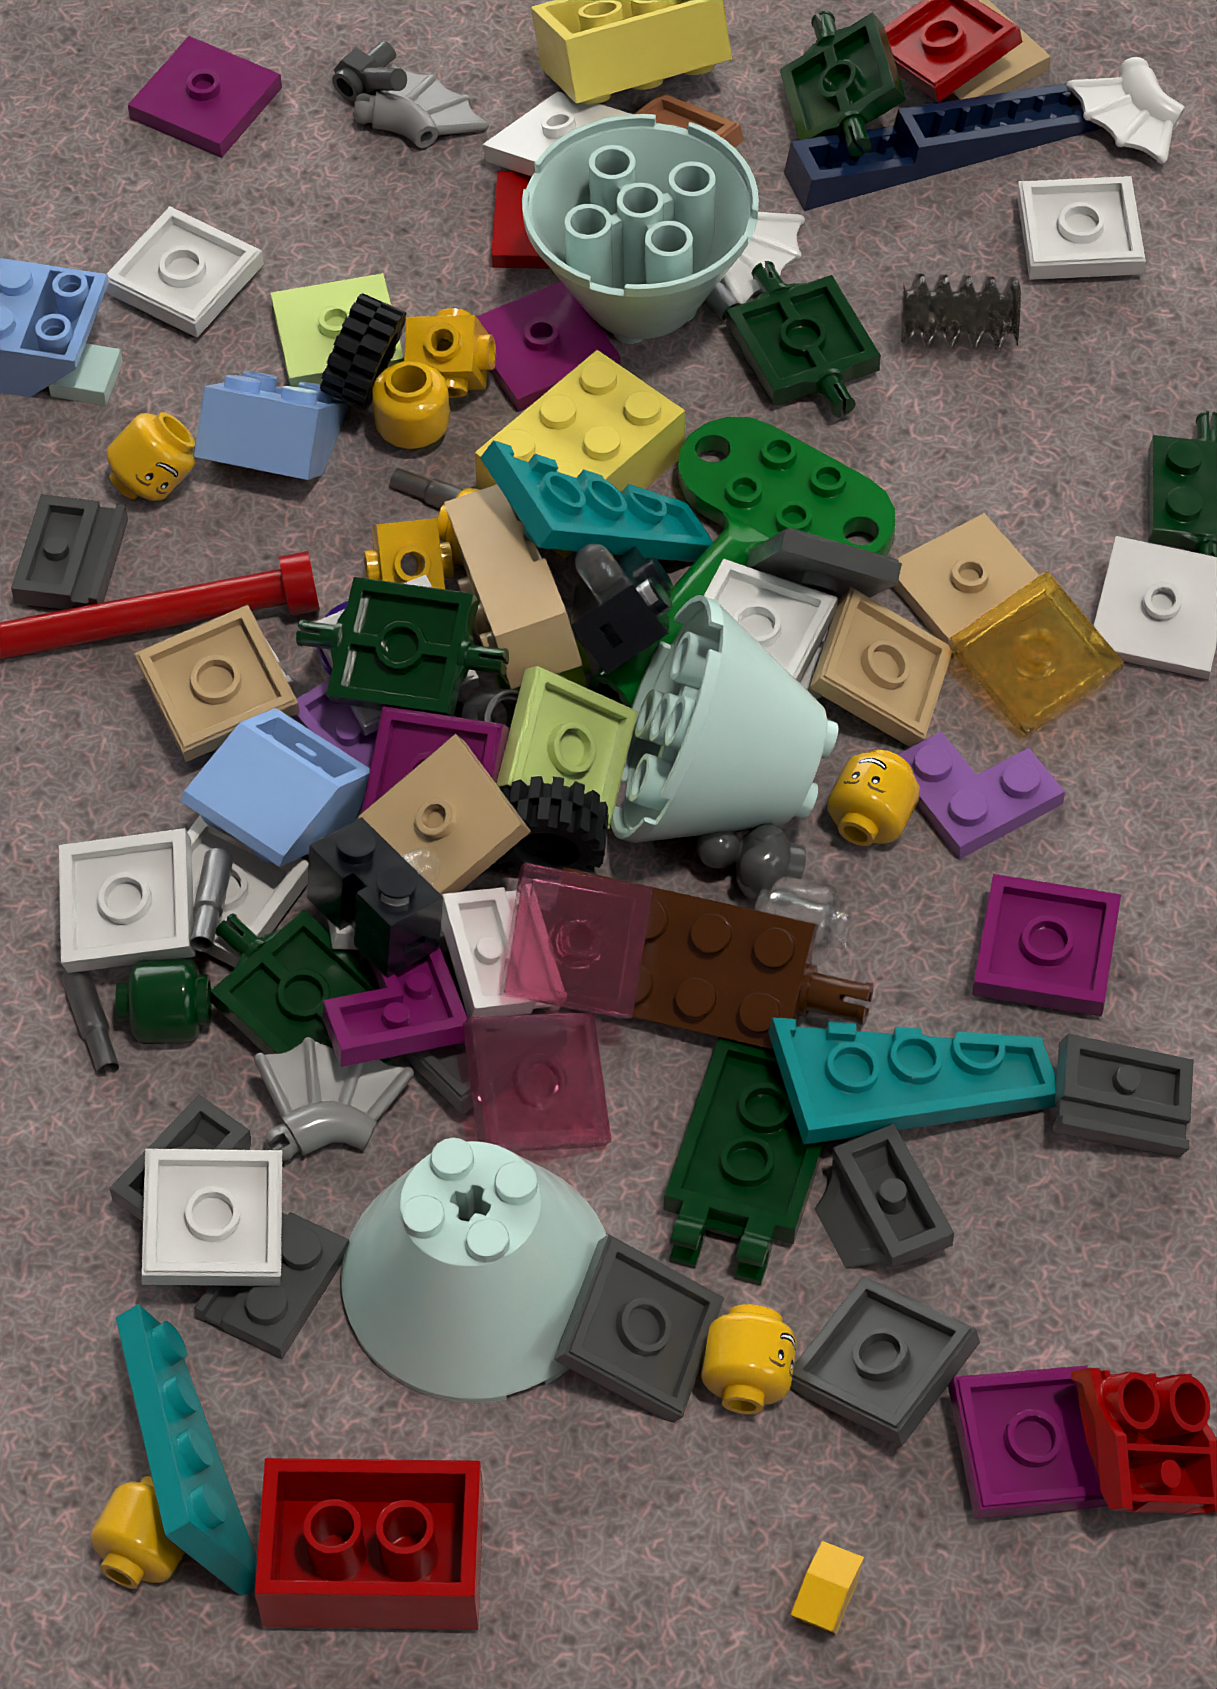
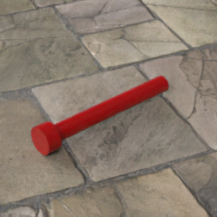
(289, 585)

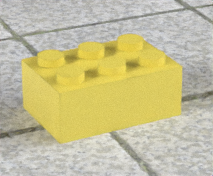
(627, 44)
(598, 423)

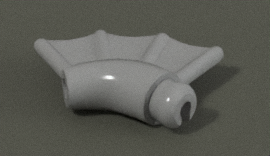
(419, 110)
(326, 1101)

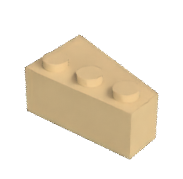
(513, 586)

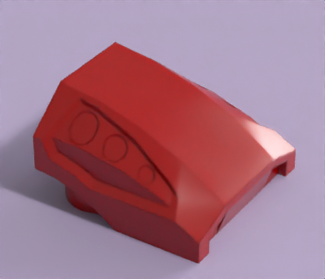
(1149, 1441)

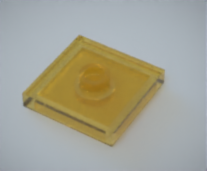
(1036, 654)

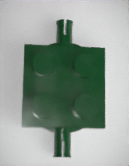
(843, 81)
(802, 339)
(1184, 489)
(402, 647)
(282, 982)

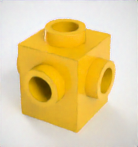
(454, 346)
(413, 537)

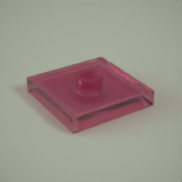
(576, 941)
(537, 1081)

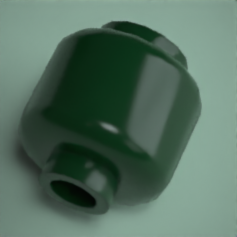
(165, 1001)

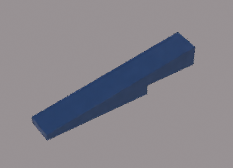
(932, 142)

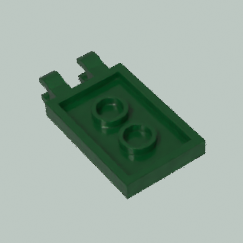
(741, 1162)

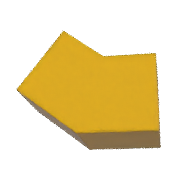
(828, 1587)

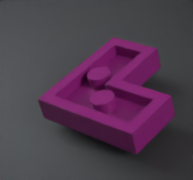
(407, 1014)

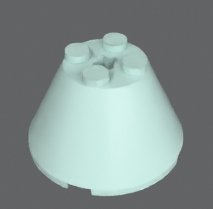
(640, 219)
(719, 735)
(469, 1272)

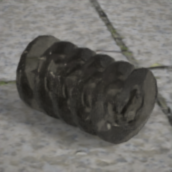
(960, 311)

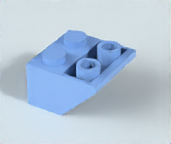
(44, 322)
(269, 426)
(277, 787)

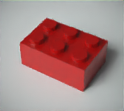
(370, 1544)

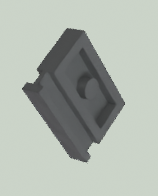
(69, 553)
(1123, 1095)
(275, 1314)

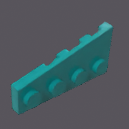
(587, 510)
(862, 1081)
(182, 1456)

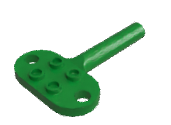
(753, 495)

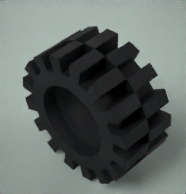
(362, 350)
(563, 823)

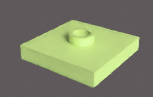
(312, 319)
(567, 735)

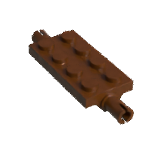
(733, 970)

